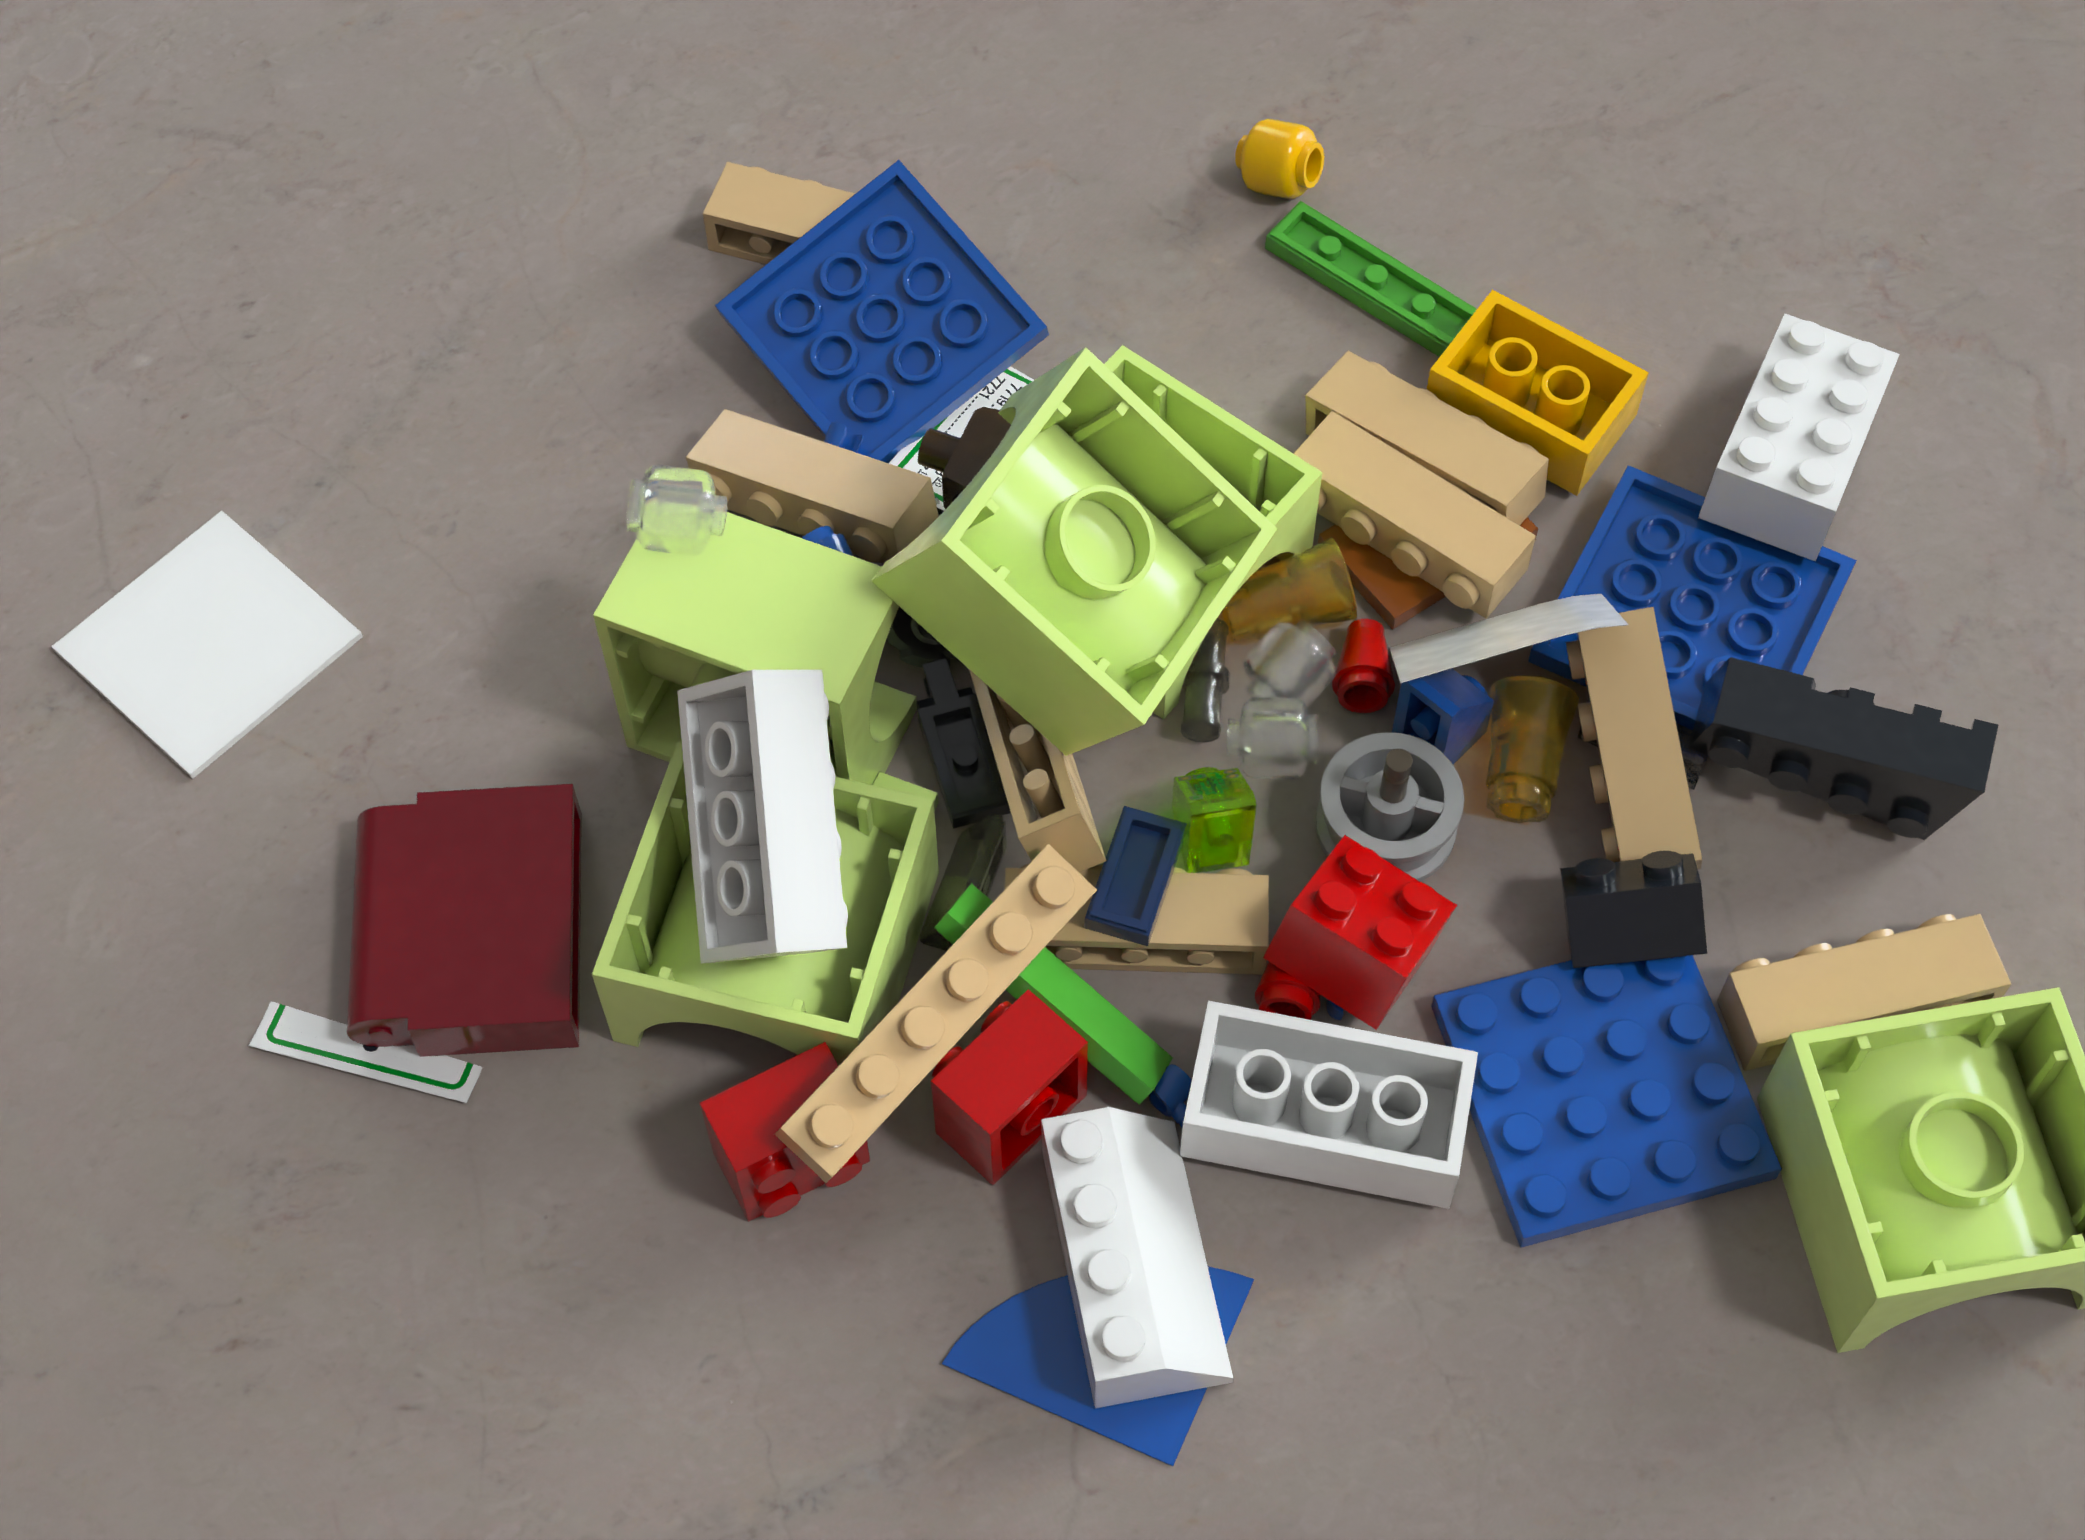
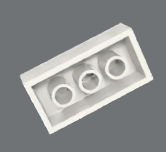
(1798, 437)
(1329, 1104)

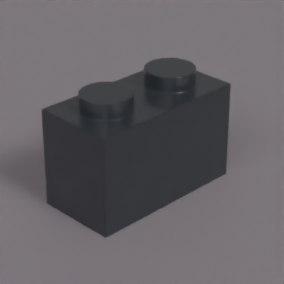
(1633, 909)

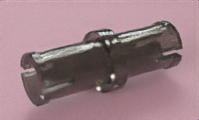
(1205, 685)

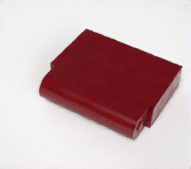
(468, 922)

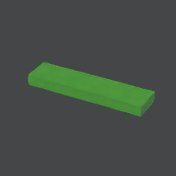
(1369, 278)
(1114, 1042)

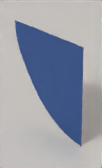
(1036, 1354)

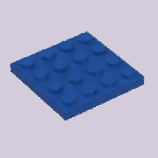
(883, 316)
(1707, 585)
(1604, 1093)

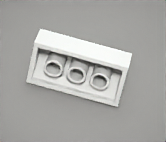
(762, 815)
(1133, 1256)

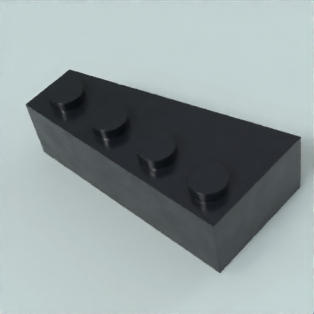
(1843, 747)

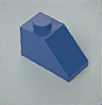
(1444, 711)

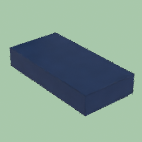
(1135, 876)

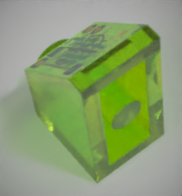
(1218, 818)

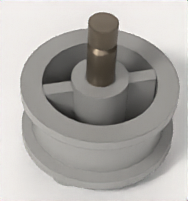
(1393, 799)

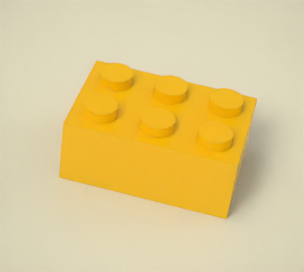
(1540, 387)

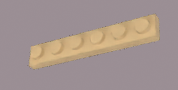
(935, 1014)

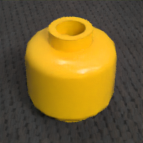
(1280, 158)

